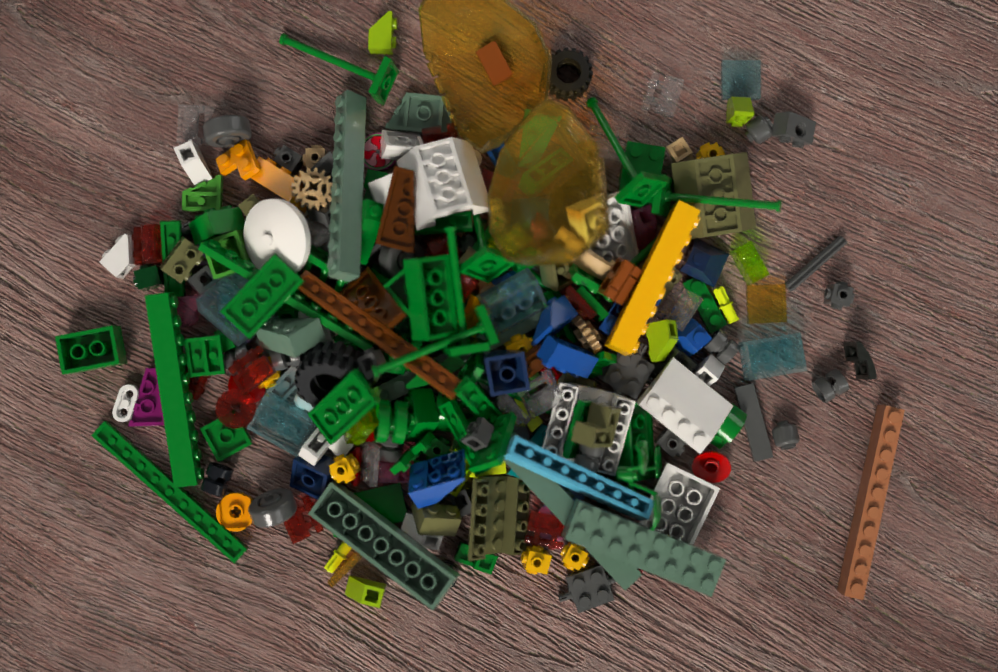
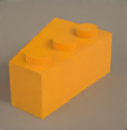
(277, 181)

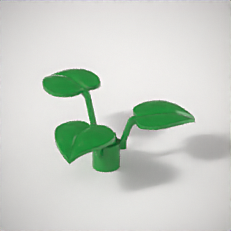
(631, 473)

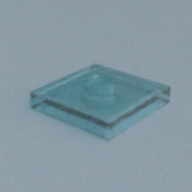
(741, 79)

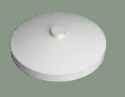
(279, 229)

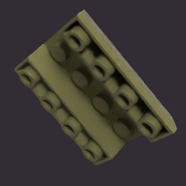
(717, 177)
(498, 516)

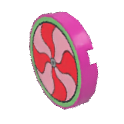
(372, 154)

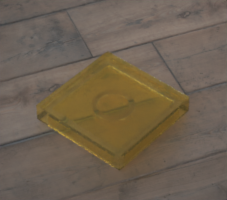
(766, 303)
(344, 569)

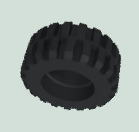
(322, 360)

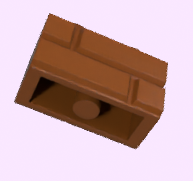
(620, 281)

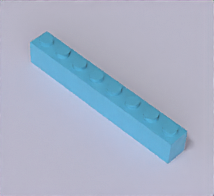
(578, 479)

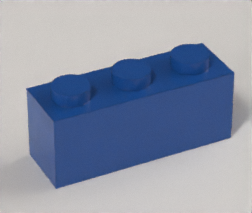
(567, 357)

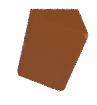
(494, 63)

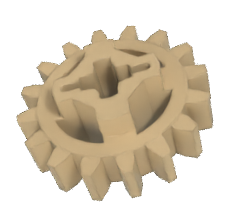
(308, 180)
(586, 334)

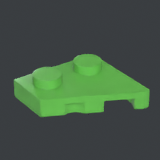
(203, 196)

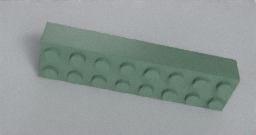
(384, 544)
(643, 548)

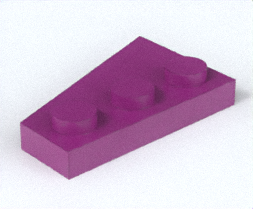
(148, 406)

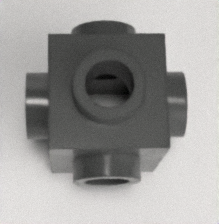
(833, 298)

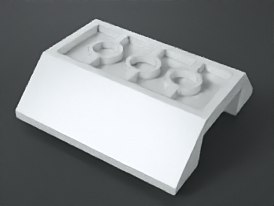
(445, 180)
(563, 415)

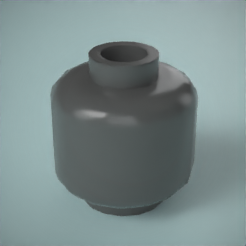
(759, 129)
(785, 435)

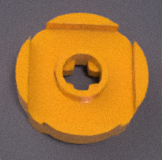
(229, 520)

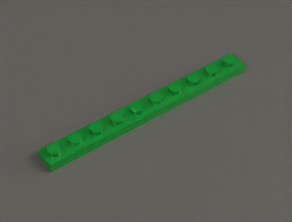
(297, 300)
(163, 486)

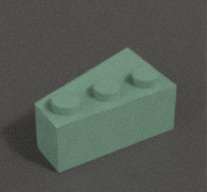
(291, 335)

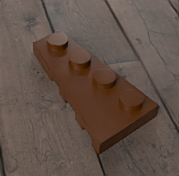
(398, 217)
(373, 298)

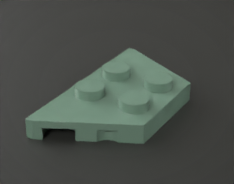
(419, 112)

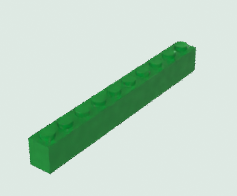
(174, 389)

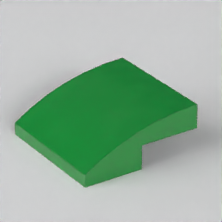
(204, 356)

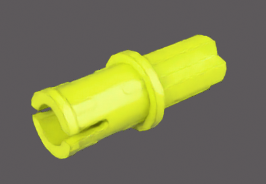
(725, 304)
(338, 556)

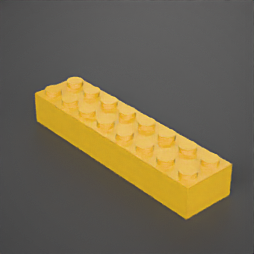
(656, 272)

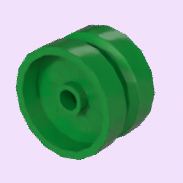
(391, 421)

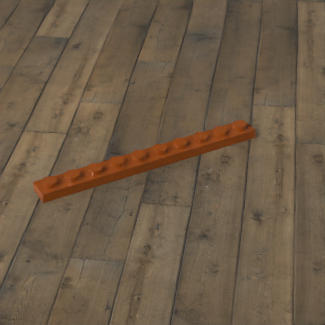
(377, 333)

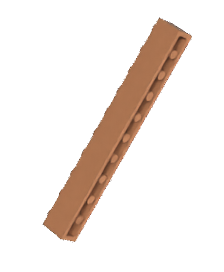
(870, 501)

